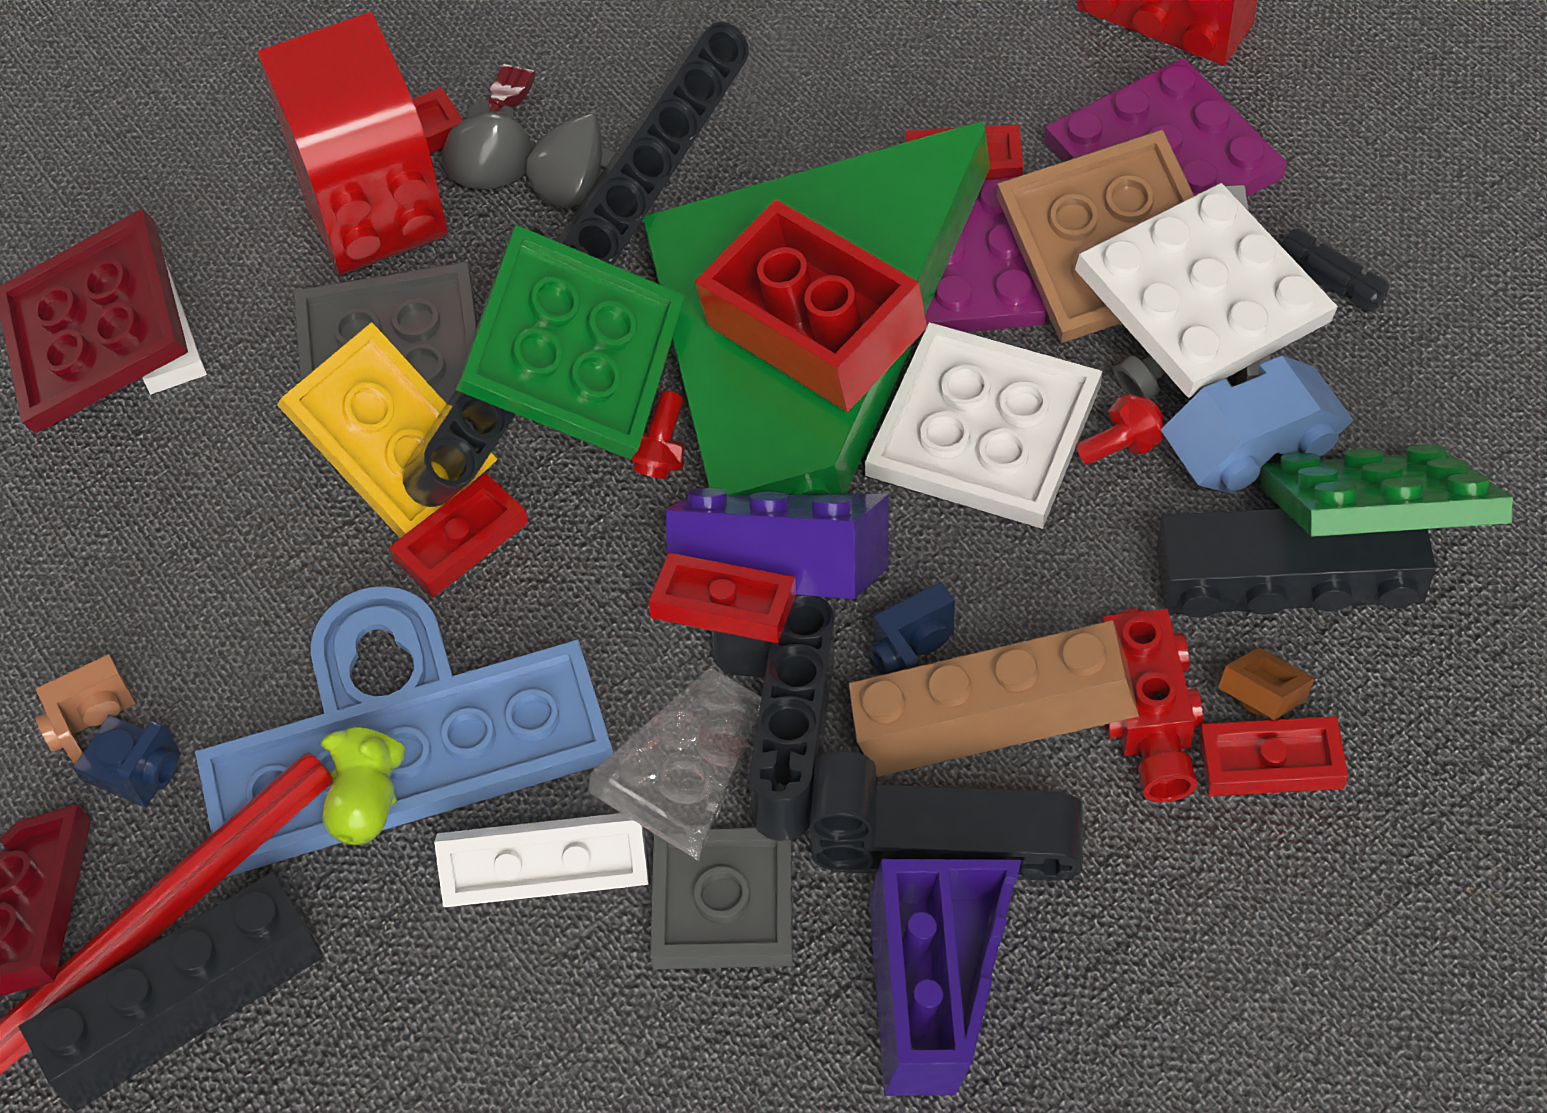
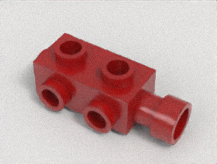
(1164, 726)

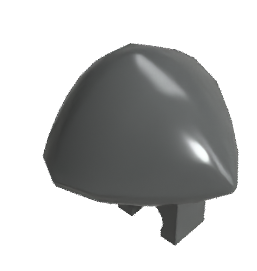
(486, 148)
(568, 161)

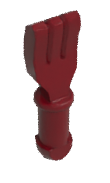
(510, 87)

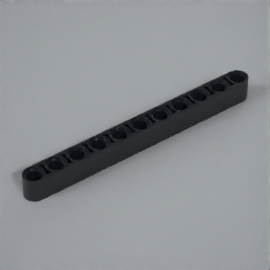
(627, 187)

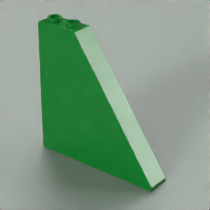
(749, 417)

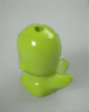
(362, 786)

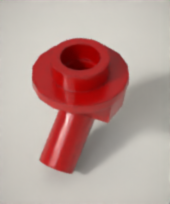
(1135, 426)
(657, 451)

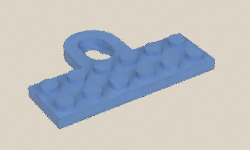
(460, 732)

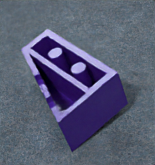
(824, 541)
(934, 964)

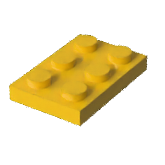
(367, 419)

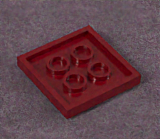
(90, 321)

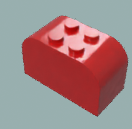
(355, 142)

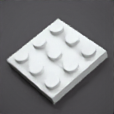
(1205, 289)
(984, 424)

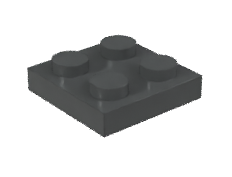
(724, 907)

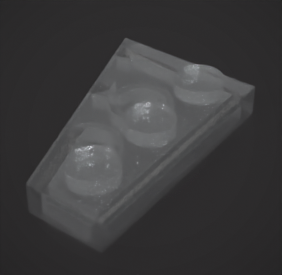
(682, 761)

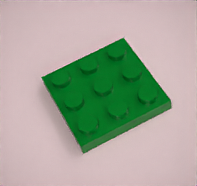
(571, 342)
(1384, 492)

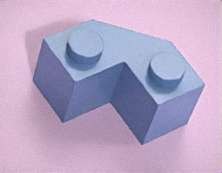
(1236, 429)

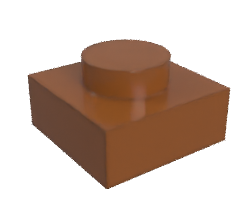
(1266, 683)

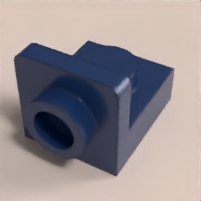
(912, 627)
(129, 760)

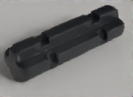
(1336, 270)

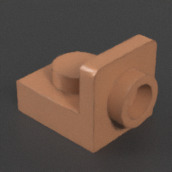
(81, 701)

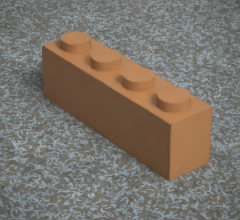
(993, 699)

